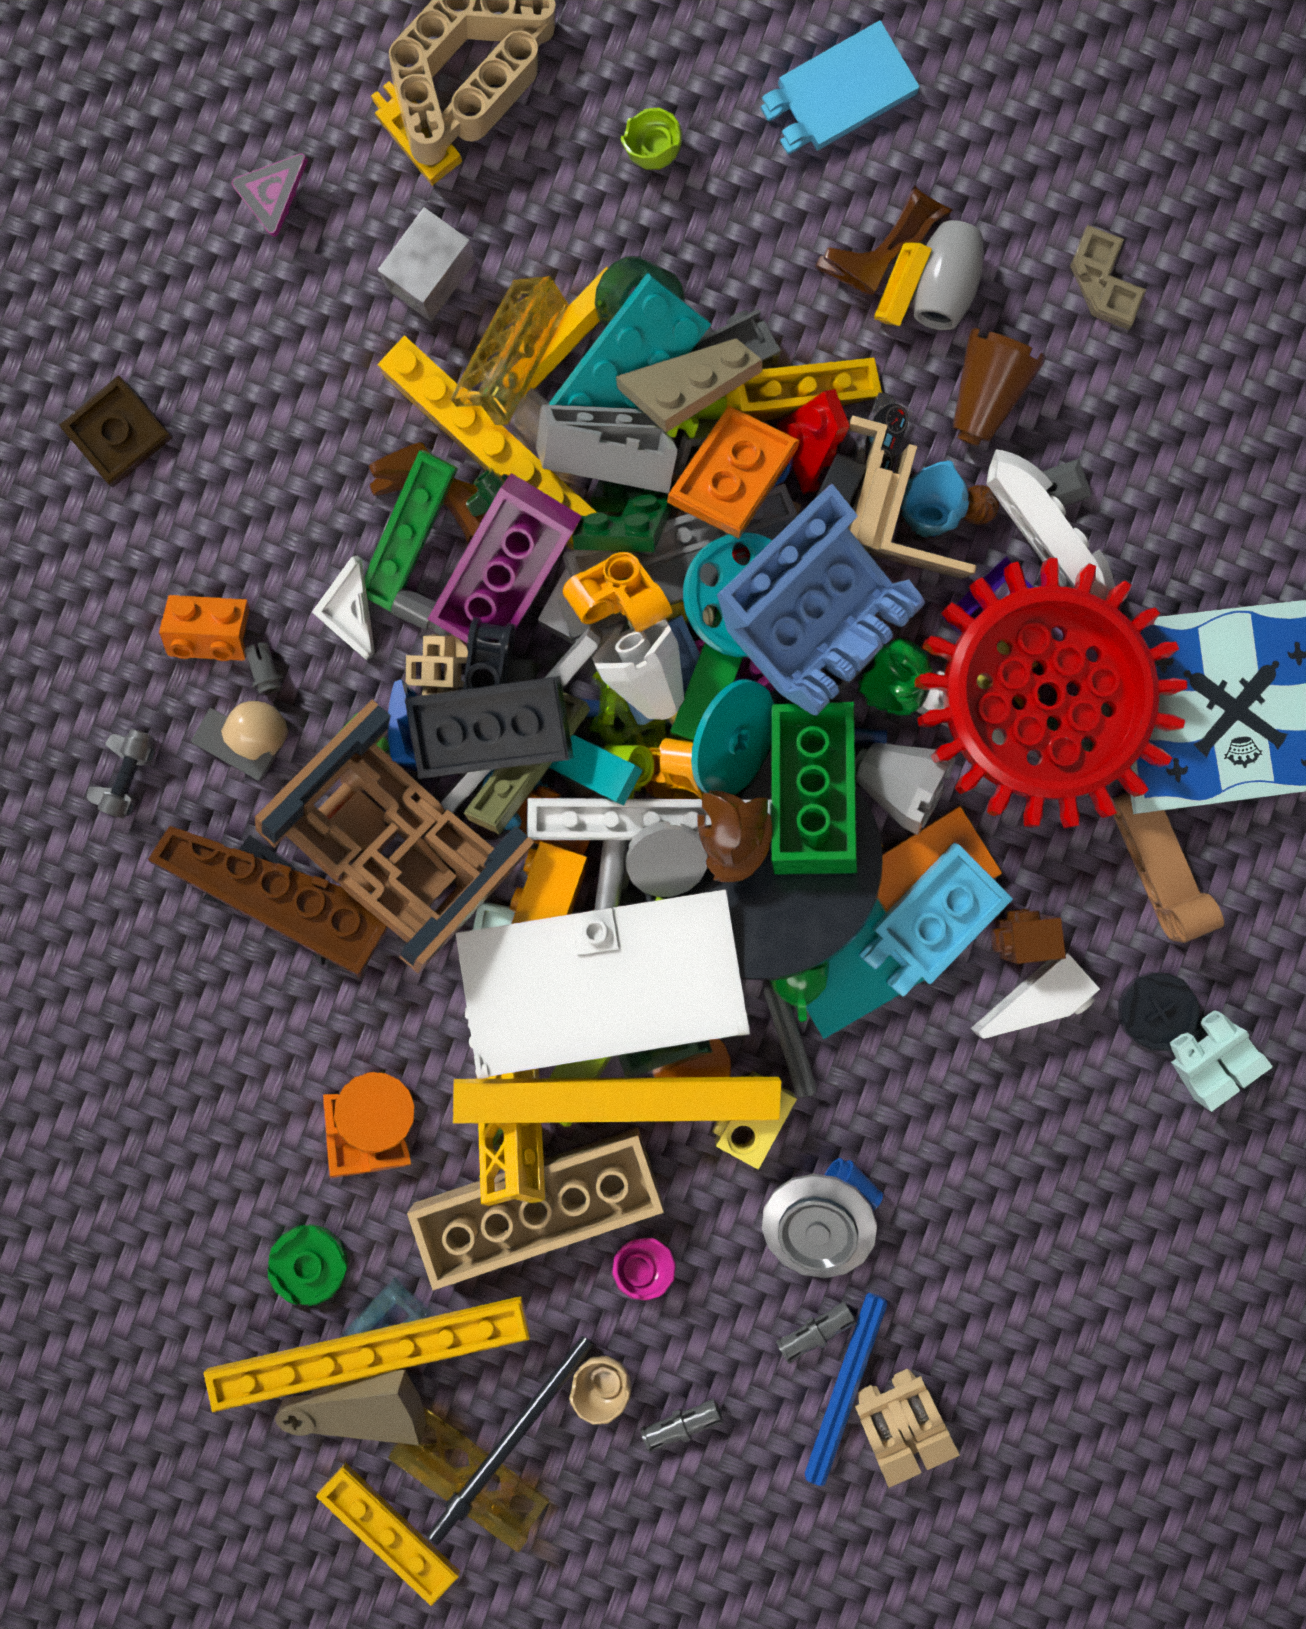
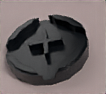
(1157, 1010)

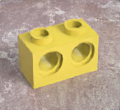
(763, 1132)

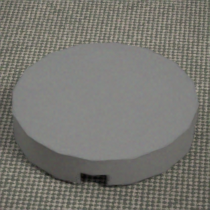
(666, 859)

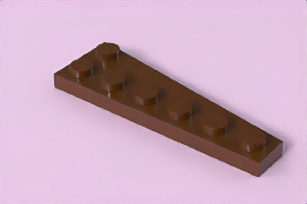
(285, 900)

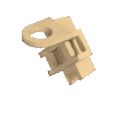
(438, 650)

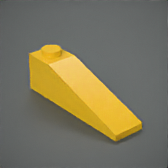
(785, 389)

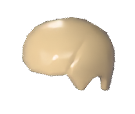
(254, 729)
(600, 1390)

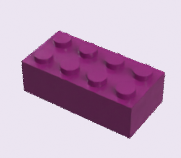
(505, 559)

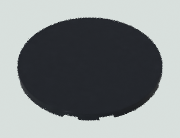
(797, 919)

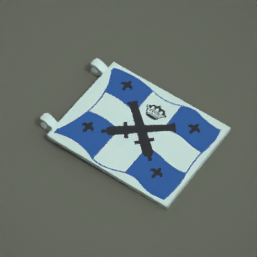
(1238, 708)

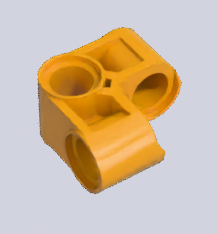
(602, 592)
(675, 773)

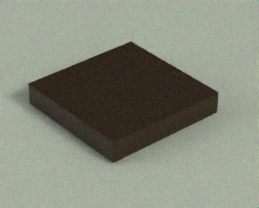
(115, 431)

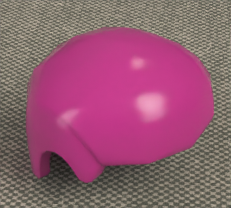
(643, 1269)

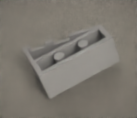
(606, 445)

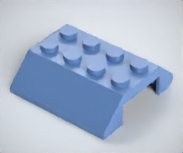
(814, 604)

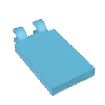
(841, 89)
(936, 919)

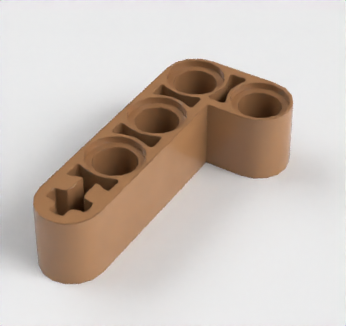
(1166, 874)

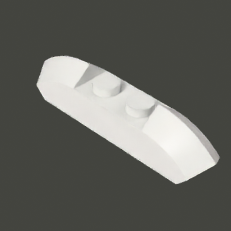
(1043, 522)

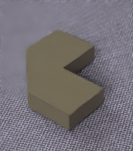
(1104, 294)

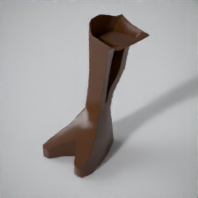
(866, 269)
(392, 474)

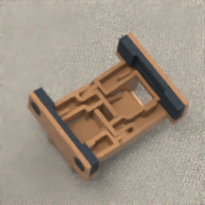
(351, 833)

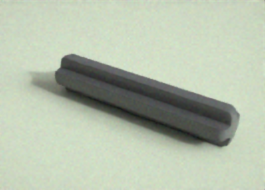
(791, 1043)

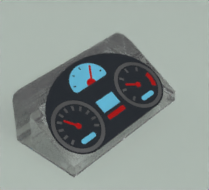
(896, 417)

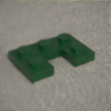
(638, 527)

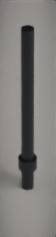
(459, 1503)

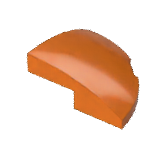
(346, 1160)

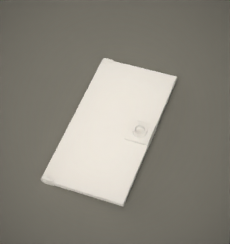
(601, 983)

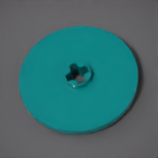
(733, 737)

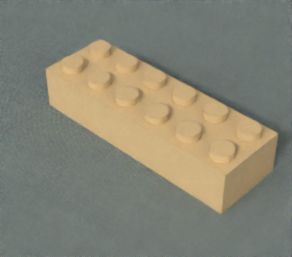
(585, 1196)

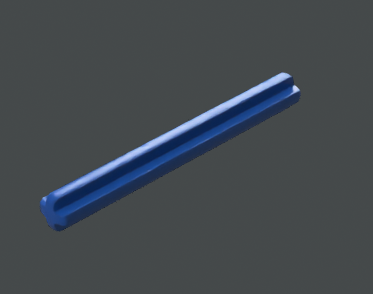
(845, 1389)

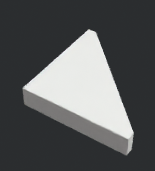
(346, 608)

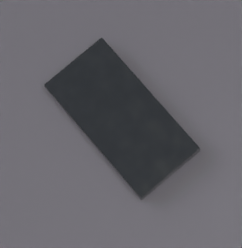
(489, 727)

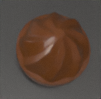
(982, 505)

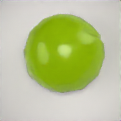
(652, 138)

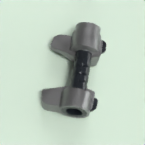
(135, 751)

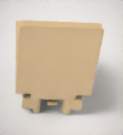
(880, 503)

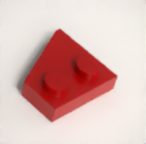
(819, 428)

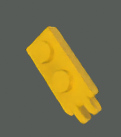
(391, 119)

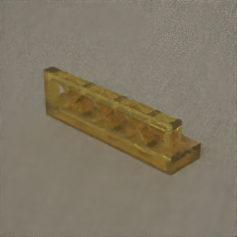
(518, 346)
(445, 1480)

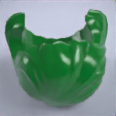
(892, 678)

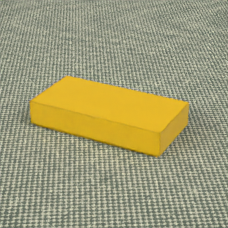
(902, 283)

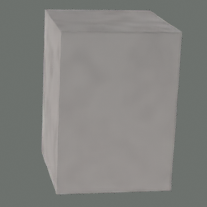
(427, 264)

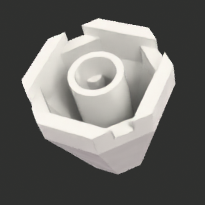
(643, 668)

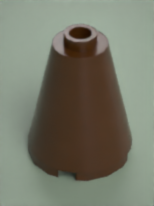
(991, 384)

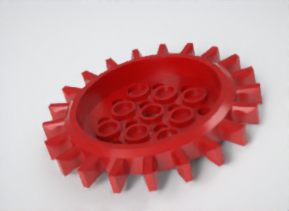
(1120, 677)

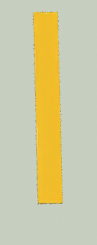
(616, 1099)
(366, 1354)

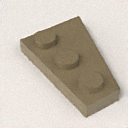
(689, 383)

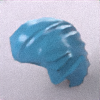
(935, 500)

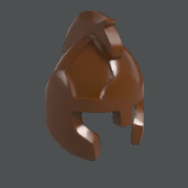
(737, 834)

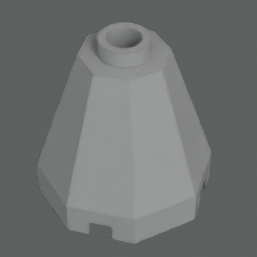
(903, 781)

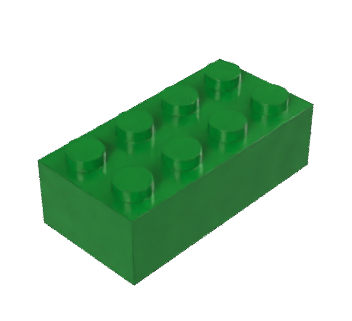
(813, 790)

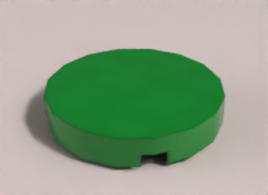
(307, 1265)

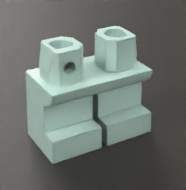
(1217, 1061)

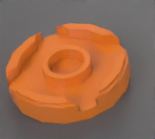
(374, 1112)

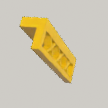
(518, 1156)

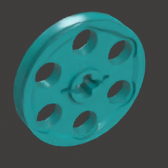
(699, 595)

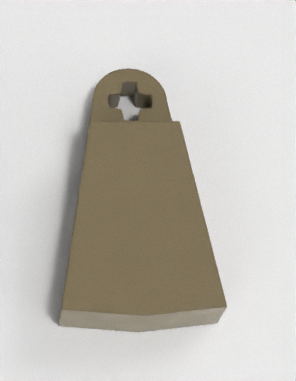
(366, 1408)

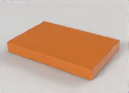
(733, 471)
(917, 853)

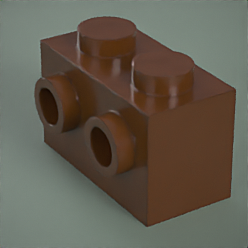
(1028, 937)

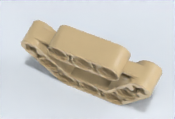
(519, 29)

